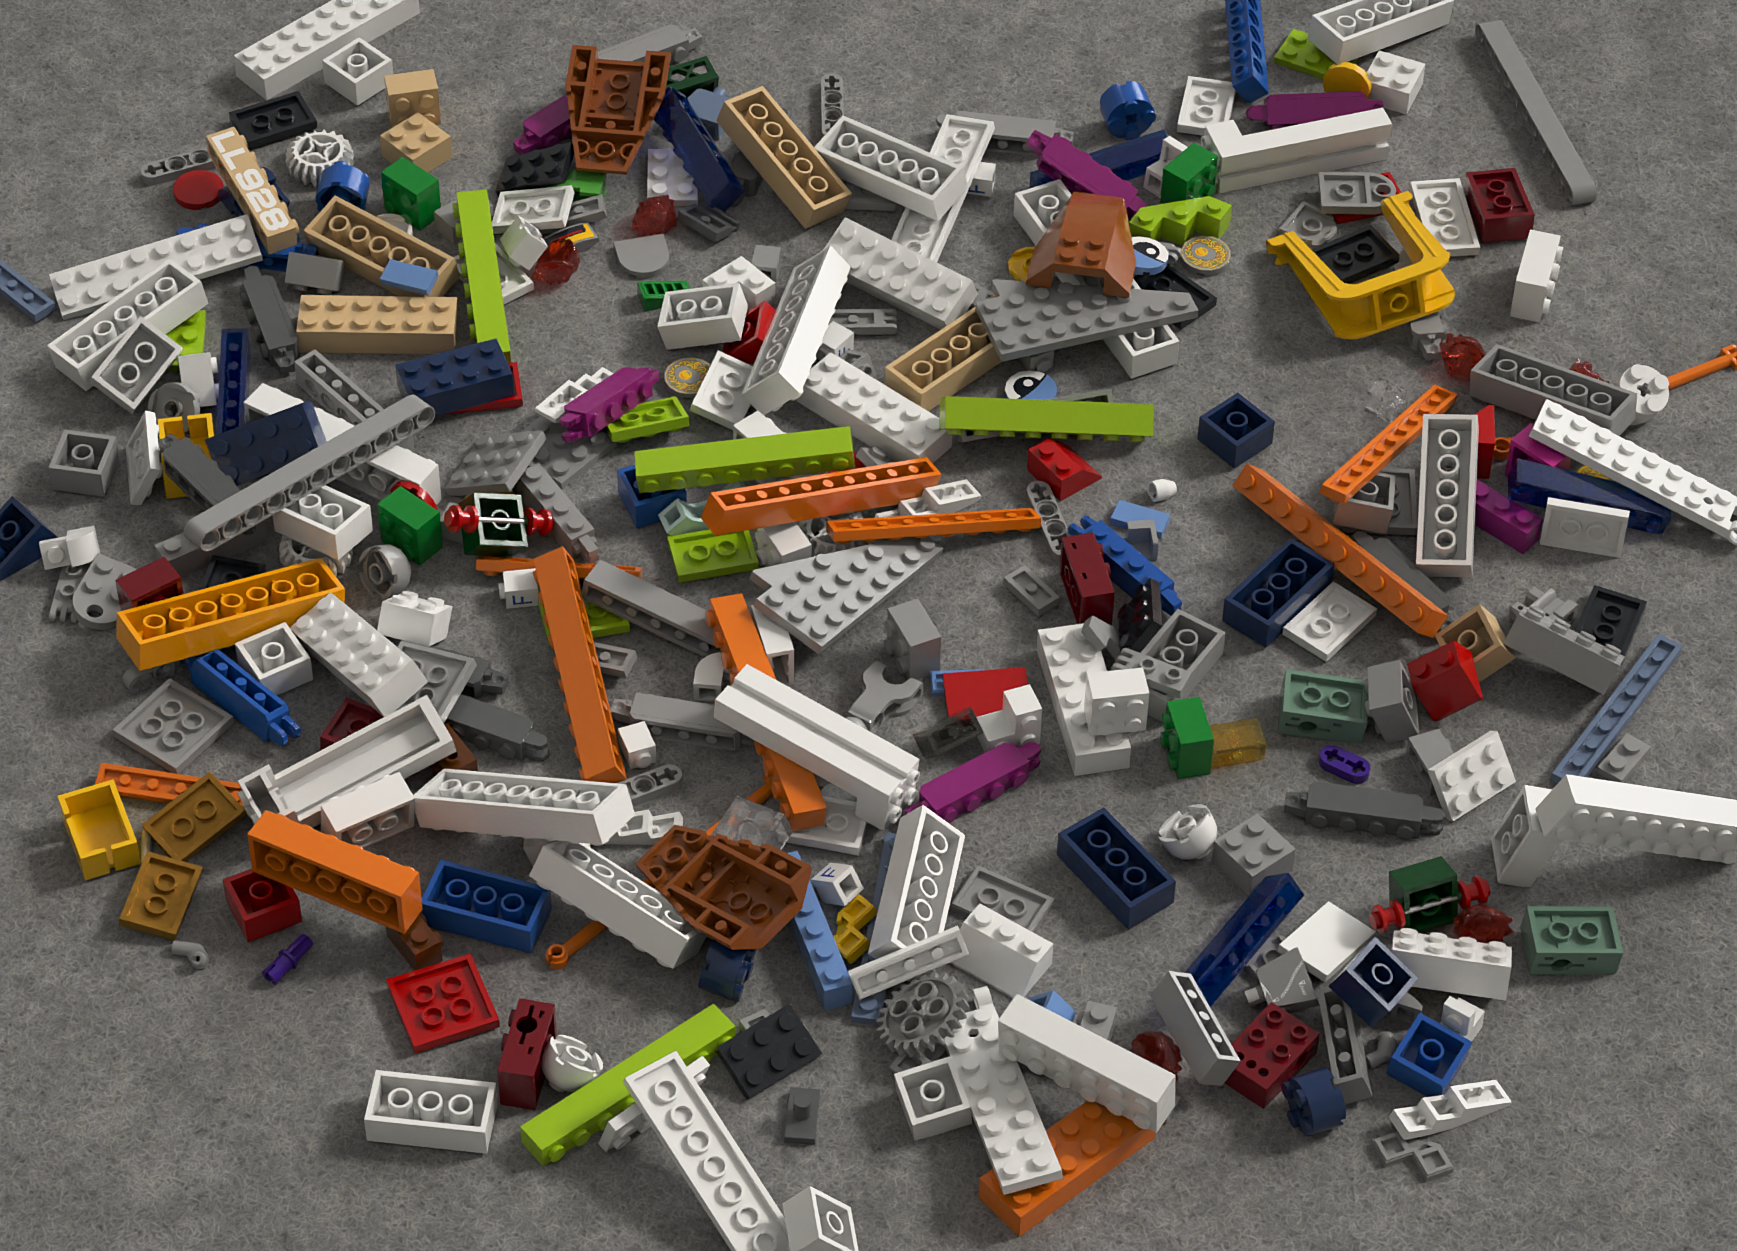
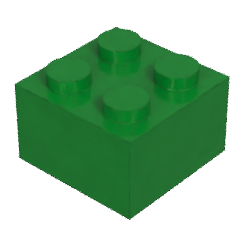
(1189, 175)
(410, 193)
(410, 525)
(1187, 738)

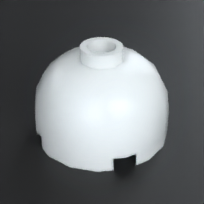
(1189, 834)
(568, 1064)

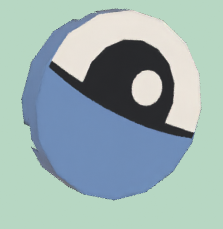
(1149, 255)
(1030, 385)

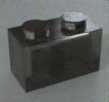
(947, 733)

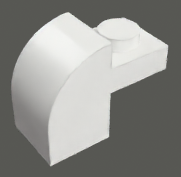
(1153, 178)
(75, 549)
(710, 678)
(1462, 1017)

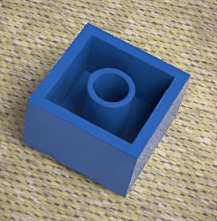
(1428, 1057)

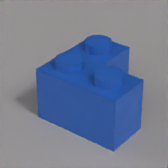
(644, 506)

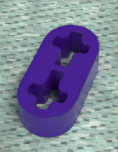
(1344, 764)

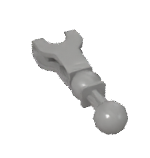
(880, 701)

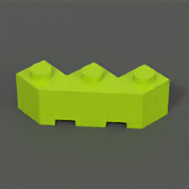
(1182, 219)

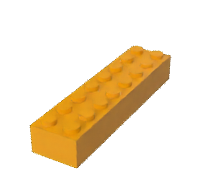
(223, 613)

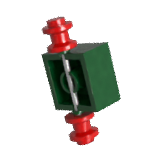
(496, 523)
(1426, 897)

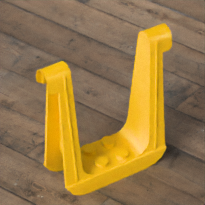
(1385, 300)

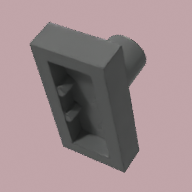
(802, 1116)

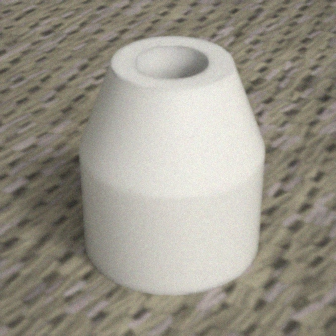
(1162, 488)

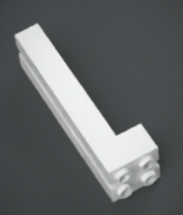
(1296, 149)
(396, 743)
(823, 743)

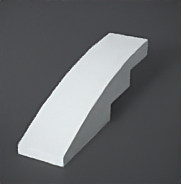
(553, 406)
(937, 500)
(645, 828)
(1451, 1110)

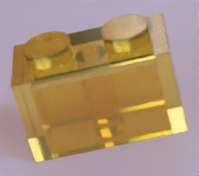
(1237, 742)

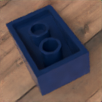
(19, 537)

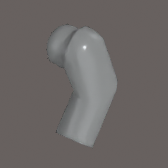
(193, 951)
(1384, 1052)

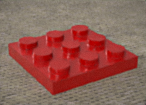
(442, 1003)

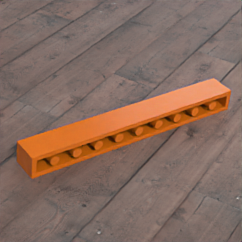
(818, 496)
(1341, 550)
(741, 645)
(578, 667)

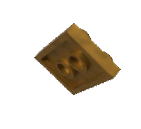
(194, 819)
(160, 896)

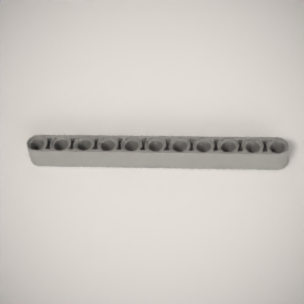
(1537, 112)
(308, 473)

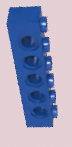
(1247, 48)

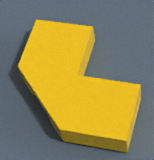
(849, 921)

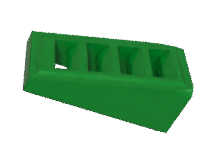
(650, 292)

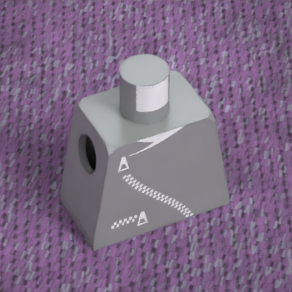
(1284, 984)

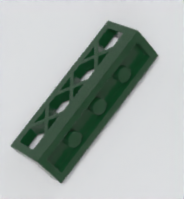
(693, 81)

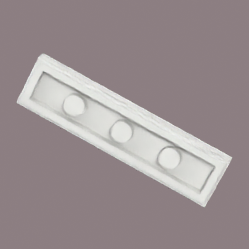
(908, 962)

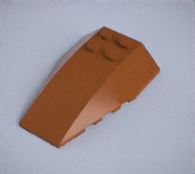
(612, 106)
(1089, 240)
(727, 886)

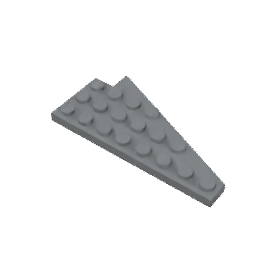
(1044, 319)
(833, 591)

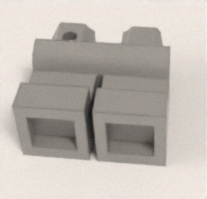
(1549, 604)

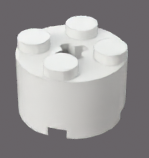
(1650, 389)

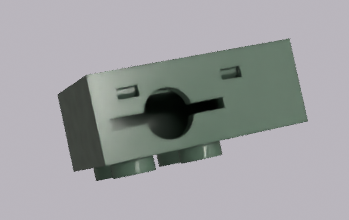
(1322, 707)
(1571, 940)

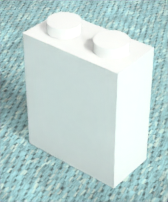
(776, 646)

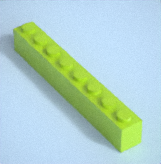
(480, 269)
(1046, 417)
(744, 459)
(602, 1099)

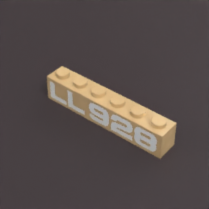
(252, 190)

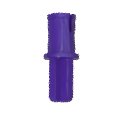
(287, 959)

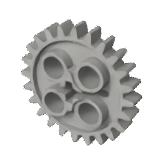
(922, 1014)

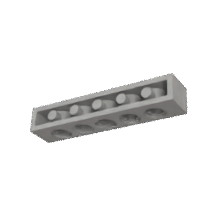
(337, 392)

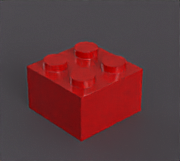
(261, 904)

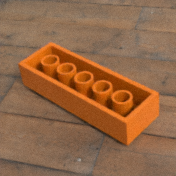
(335, 871)
(1087, 1147)

